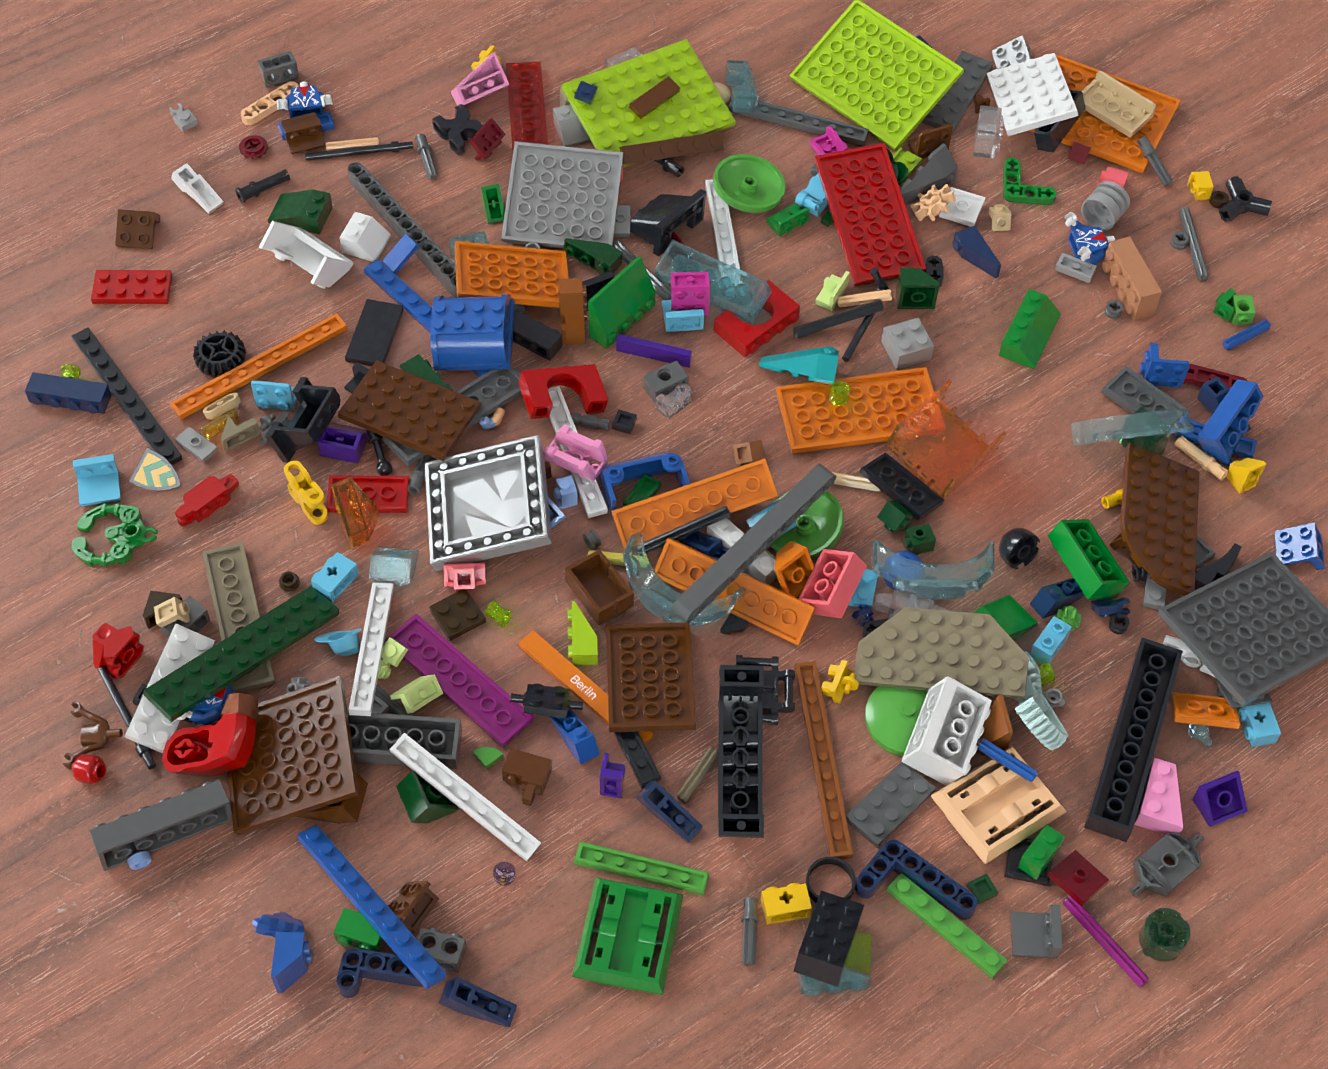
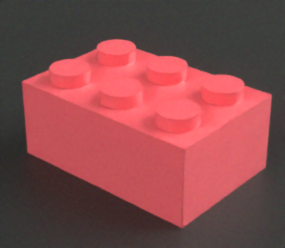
(833, 582)

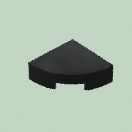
(733, 625)

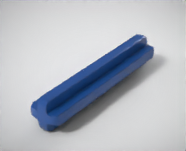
(1246, 334)
(1007, 760)

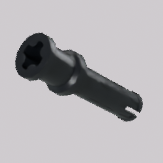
(254, 188)

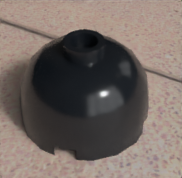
(1018, 547)

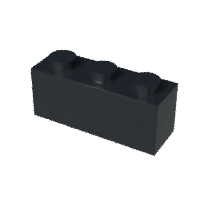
(536, 336)

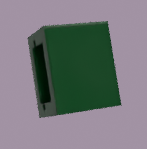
(827, 219)

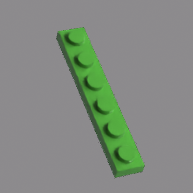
(946, 925)

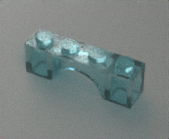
(744, 92)

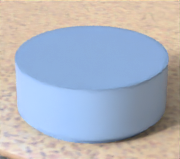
(139, 860)

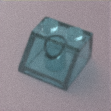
(393, 565)

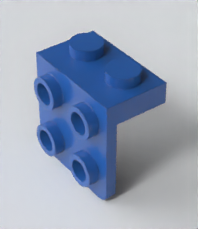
(1162, 371)

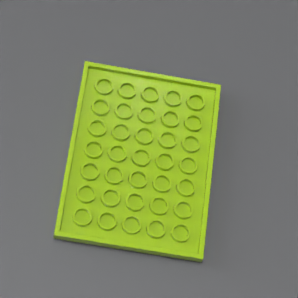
(876, 74)
(688, 113)

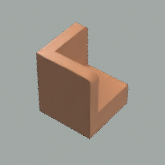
(748, 452)

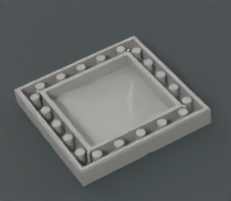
(487, 503)

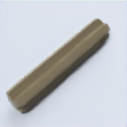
(697, 775)

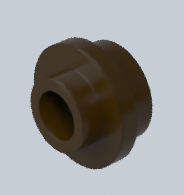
(286, 577)

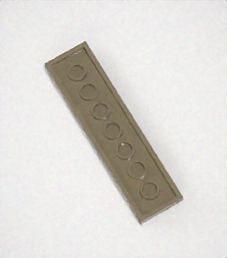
(235, 604)

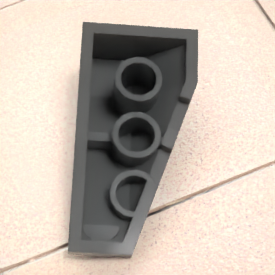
(938, 172)

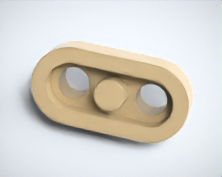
(221, 406)

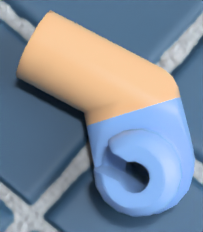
(489, 423)

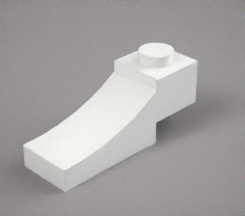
(197, 188)

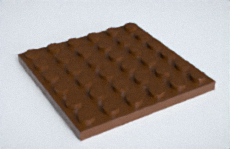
(298, 758)

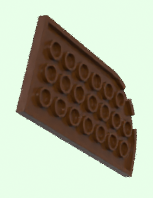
(1161, 517)

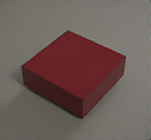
(1079, 152)

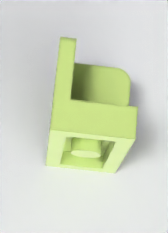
(832, 289)
(418, 693)

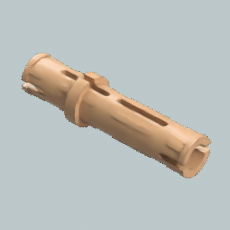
(1208, 463)

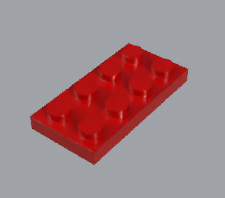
(131, 287)

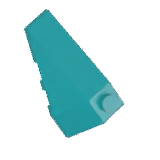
(816, 363)

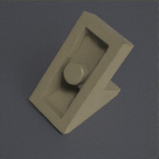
(237, 435)

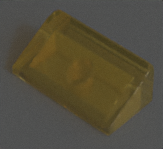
(217, 425)

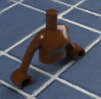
(93, 736)

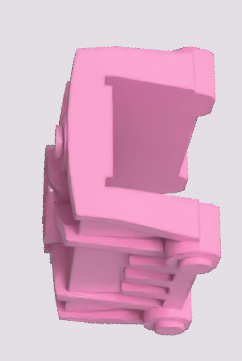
(580, 447)

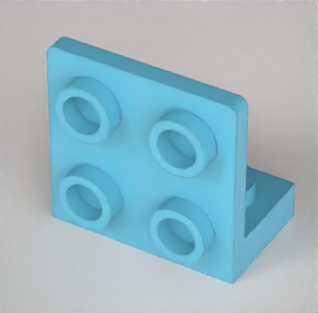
(681, 320)
(273, 395)
(97, 480)

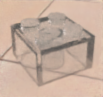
(988, 132)

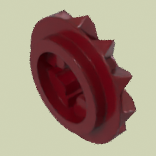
(256, 141)

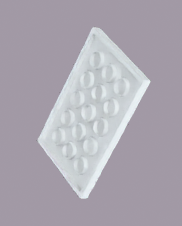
(1032, 94)

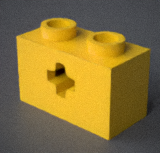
(775, 908)

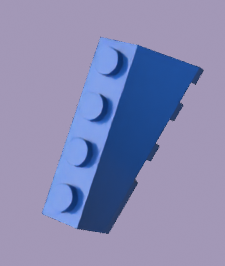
(1230, 421)

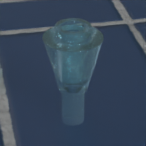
(1200, 733)

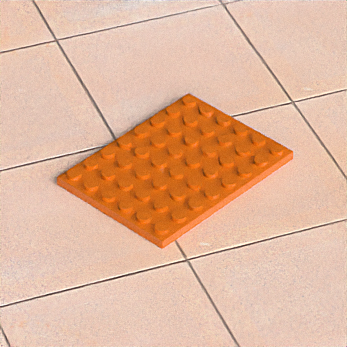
(1106, 140)

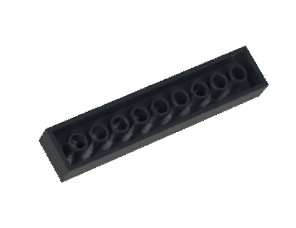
(1133, 740)

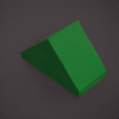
(492, 203)

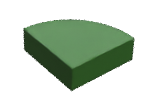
(487, 756)

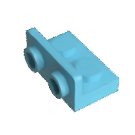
(865, 590)

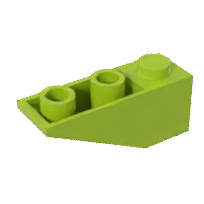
(584, 640)

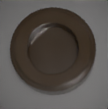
(1218, 199)

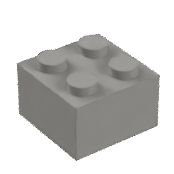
(907, 343)

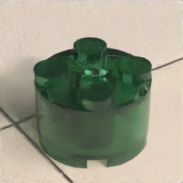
(1164, 934)

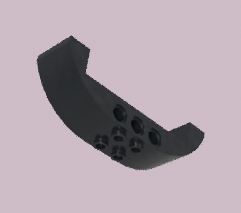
(740, 752)

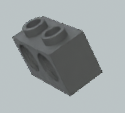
(278, 69)
(442, 944)

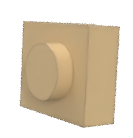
(1000, 217)

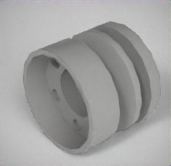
(1105, 205)

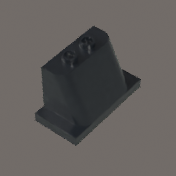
(665, 215)
(309, 421)

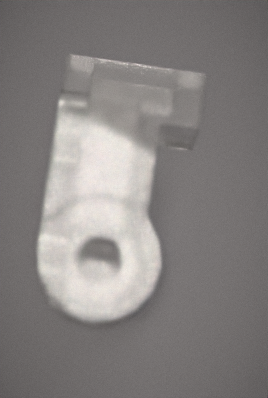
(674, 401)

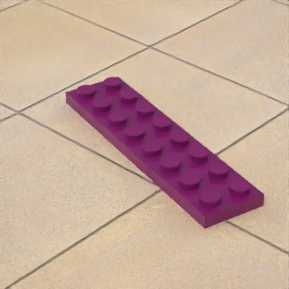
(462, 681)

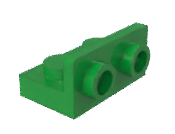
(788, 219)

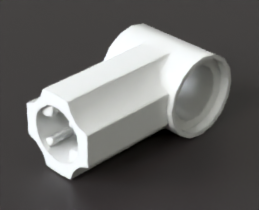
(1188, 656)

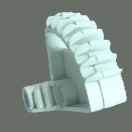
(1038, 713)

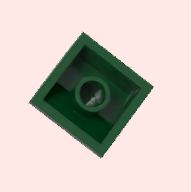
(916, 289)
(423, 800)

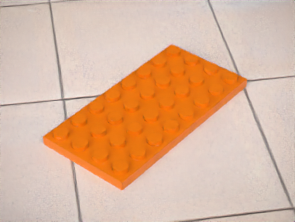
(869, 416)

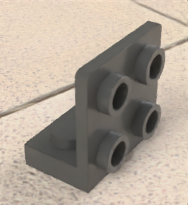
(1037, 933)

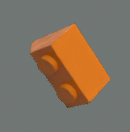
(793, 568)

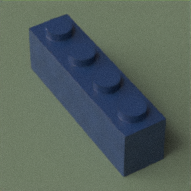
(68, 393)

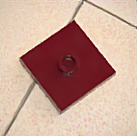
(1078, 877)

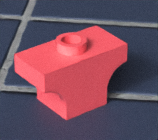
(464, 575)

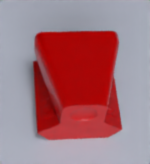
(116, 649)

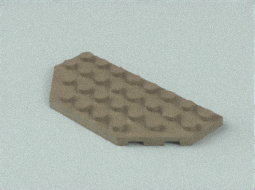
(928, 644)

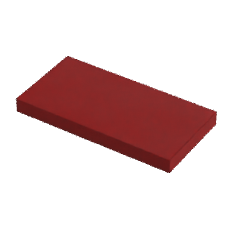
(387, 492)

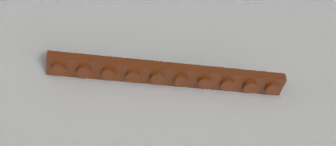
(823, 761)

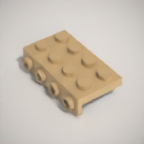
(1117, 104)

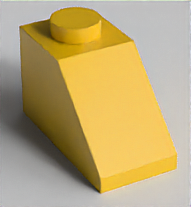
(1245, 473)

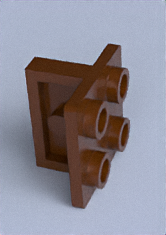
(303, 133)
(413, 904)

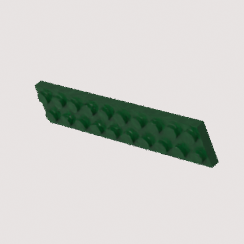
(240, 653)

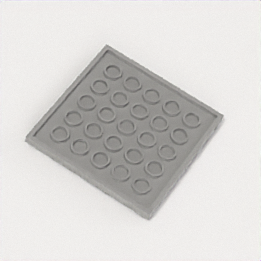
(561, 195)

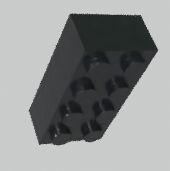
(828, 938)

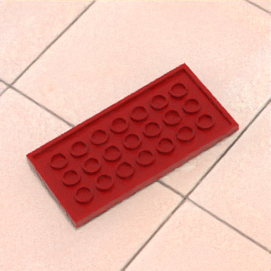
(869, 212)

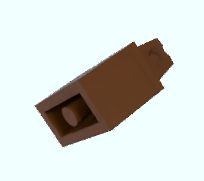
(529, 771)

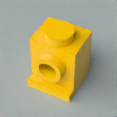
(1200, 185)

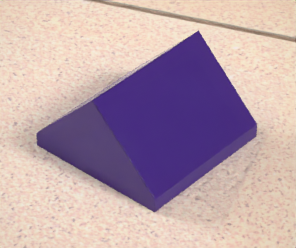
(1221, 799)

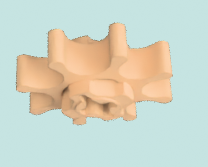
(933, 202)

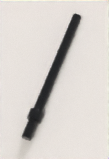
(394, 147)
(143, 751)

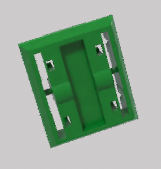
(628, 936)

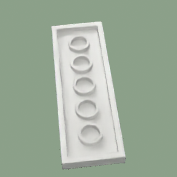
(148, 724)

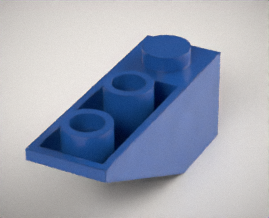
(576, 737)

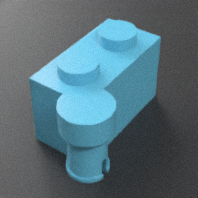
(812, 197)

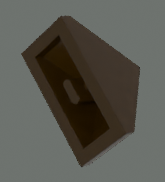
(154, 599)

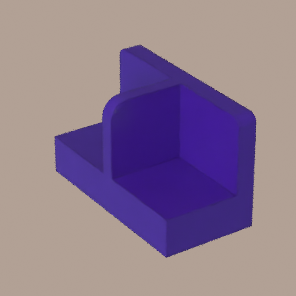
(611, 778)

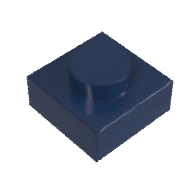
(586, 92)

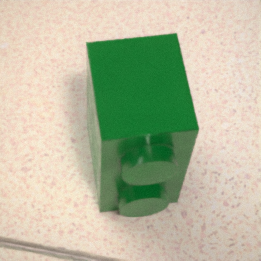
(1041, 851)
(356, 931)

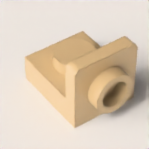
(171, 611)

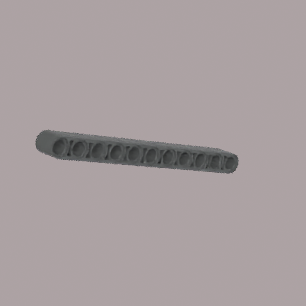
(402, 223)
(753, 543)

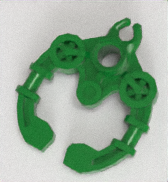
(127, 535)

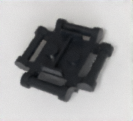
(770, 692)

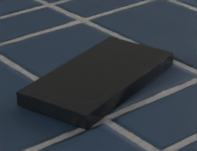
(374, 332)
(901, 486)

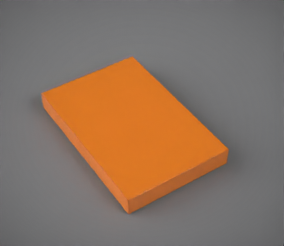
(1203, 710)

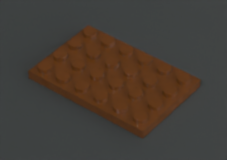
(409, 410)
(650, 677)

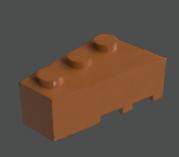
(572, 310)

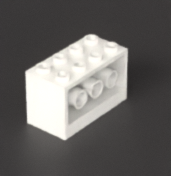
(947, 731)

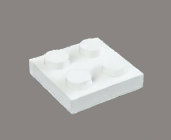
(965, 208)

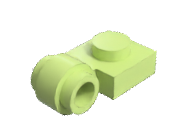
(392, 654)

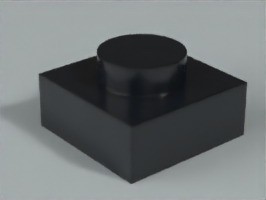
(624, 421)

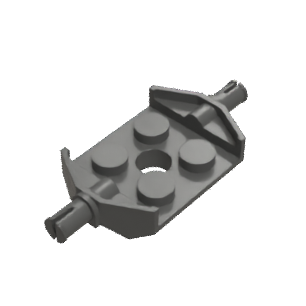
(1156, 874)

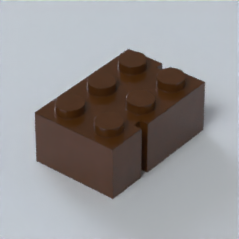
(595, 590)

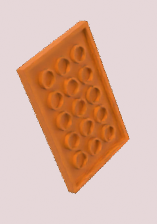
(522, 272)

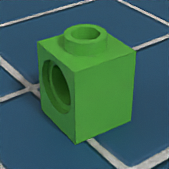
(1244, 309)

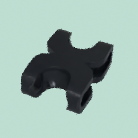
(457, 129)

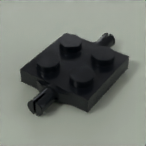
(546, 700)

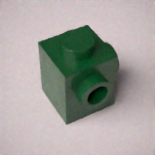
(895, 516)
(919, 539)

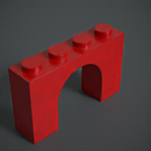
(747, 337)
(581, 379)

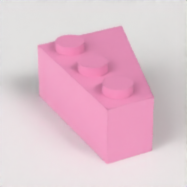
(482, 81)

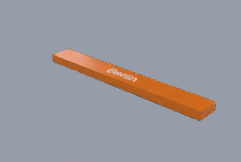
(570, 677)

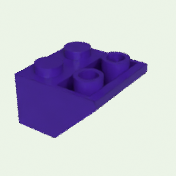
(343, 442)

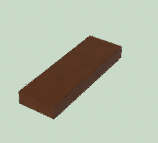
(654, 97)

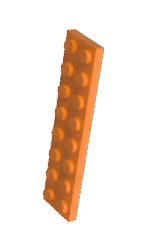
(659, 514)
(759, 604)

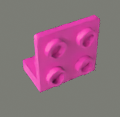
(690, 291)

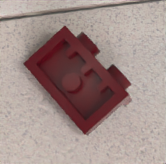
(487, 139)

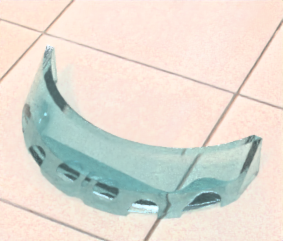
(1131, 426)
(933, 580)
(658, 596)

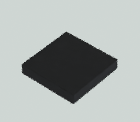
(1013, 860)

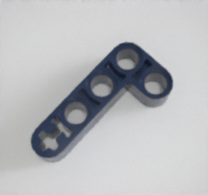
(363, 970)

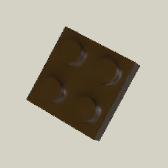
(457, 614)

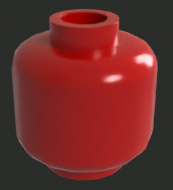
(88, 769)

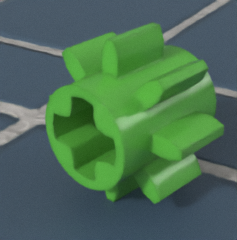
(1070, 616)

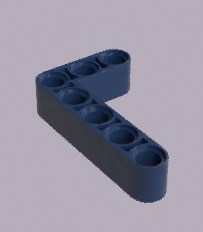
(916, 875)

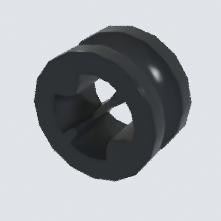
(1138, 573)
(1119, 618)

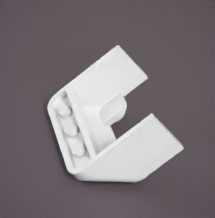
(307, 252)

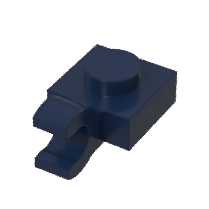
(1108, 606)

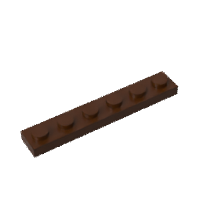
(672, 147)

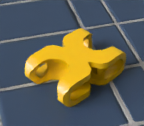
(306, 492)

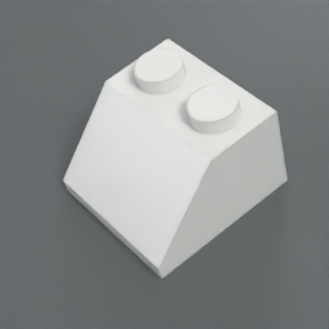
(364, 237)

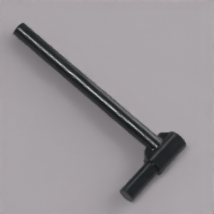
(881, 285)

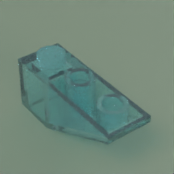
(849, 980)

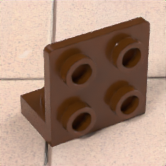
(930, 140)
(136, 228)

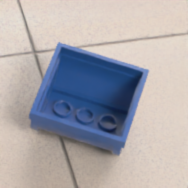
(472, 332)

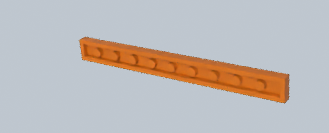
(258, 366)

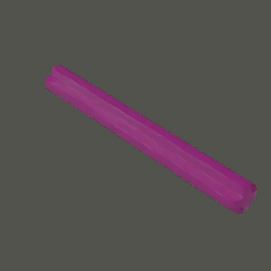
(1106, 941)

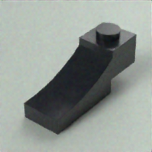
(1217, 569)

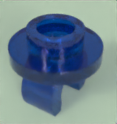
(866, 614)

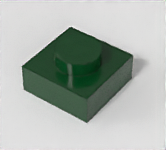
(982, 888)

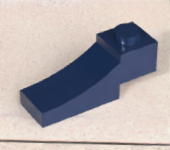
(705, 544)

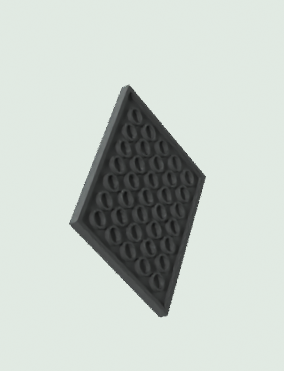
(1253, 627)

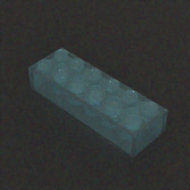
(728, 285)

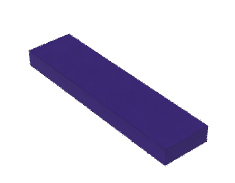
(653, 350)

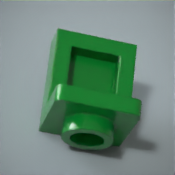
(1223, 307)

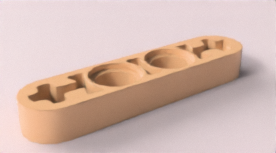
(253, 114)

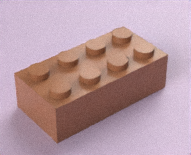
(1131, 278)

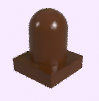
(980, 100)

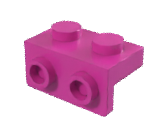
(828, 142)

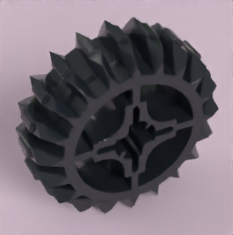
(218, 348)

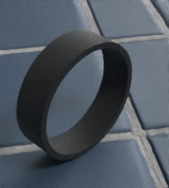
(834, 861)

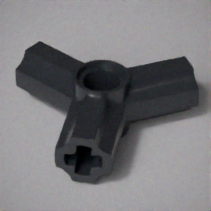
(1242, 201)

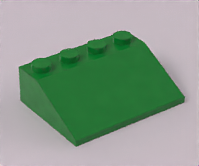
(620, 303)

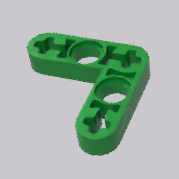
(1016, 187)

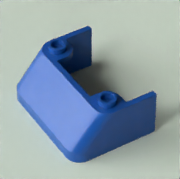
(635, 468)

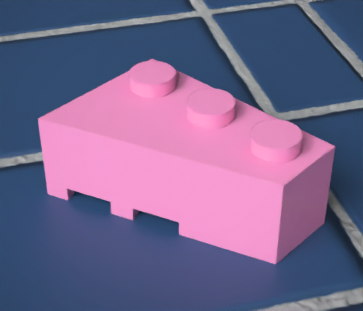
(1161, 800)

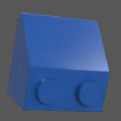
(290, 959)

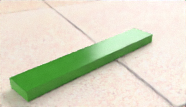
(641, 868)

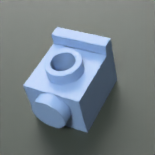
(565, 492)

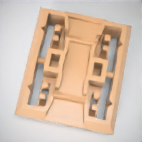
(997, 802)

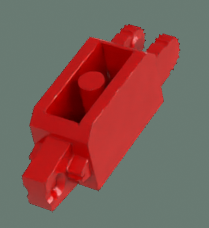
(205, 499)

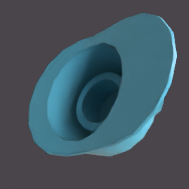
(341, 642)

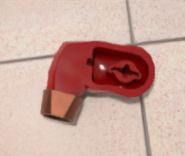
(216, 748)

